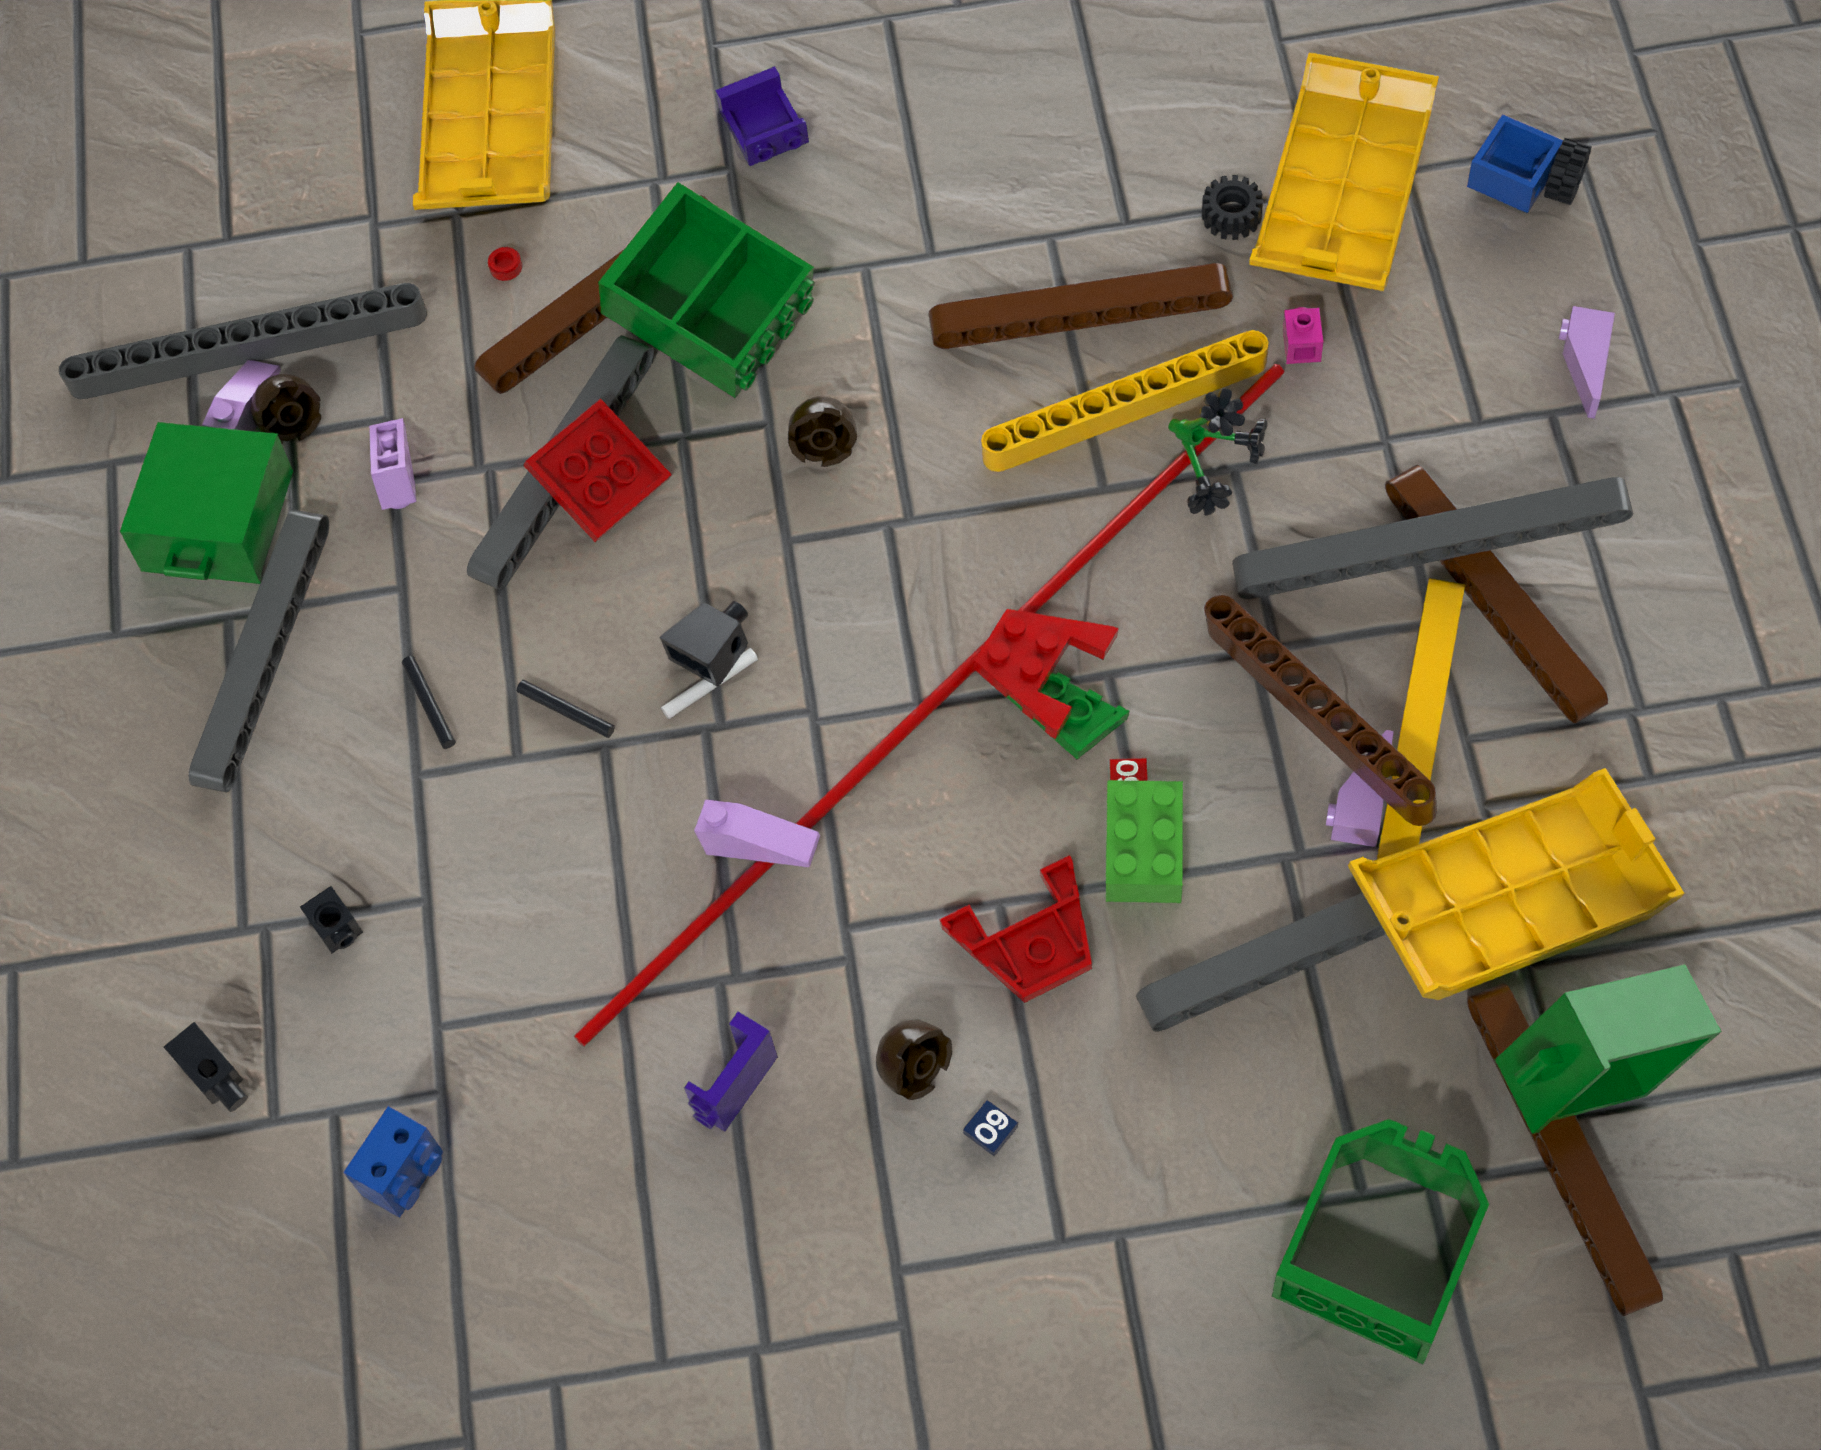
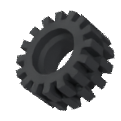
(1567, 171)
(1236, 192)

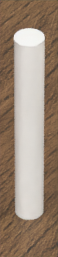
(704, 687)

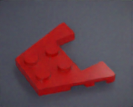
(1026, 651)
(1037, 950)

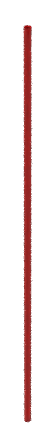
(901, 731)

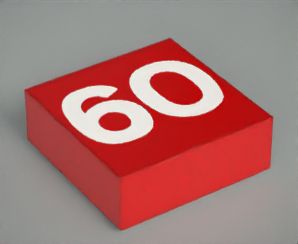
(1128, 769)

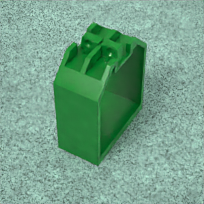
(1386, 1147)

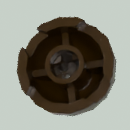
(286, 407)
(822, 431)
(912, 1057)

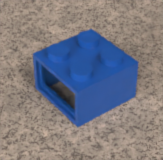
(1515, 165)
(394, 1162)

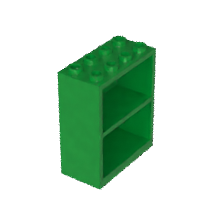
(707, 290)

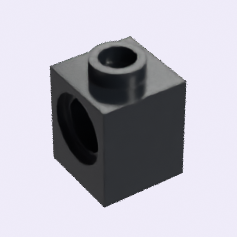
(323, 909)

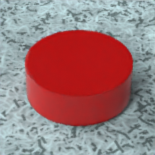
(504, 263)

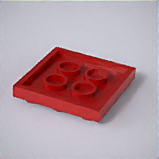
(597, 470)

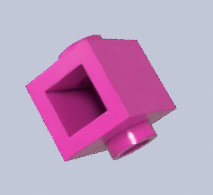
(1302, 335)

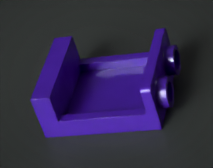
(761, 116)
(738, 1079)

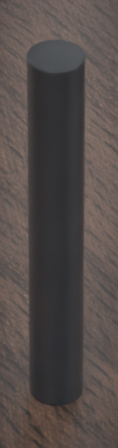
(428, 702)
(565, 708)

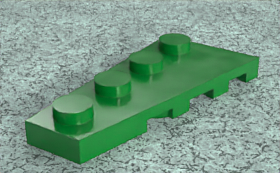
(1089, 717)

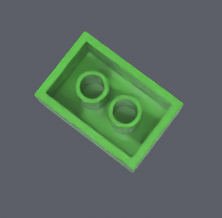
(1144, 841)

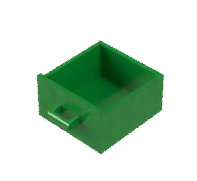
(207, 502)
(1606, 1045)

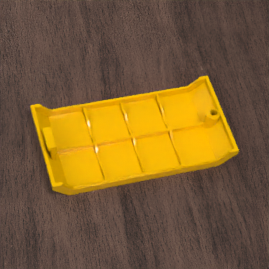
(486, 103)
(1346, 172)
(1518, 887)

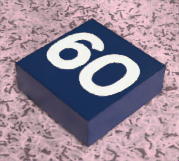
(990, 1128)

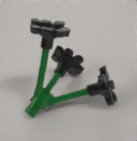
(1219, 415)

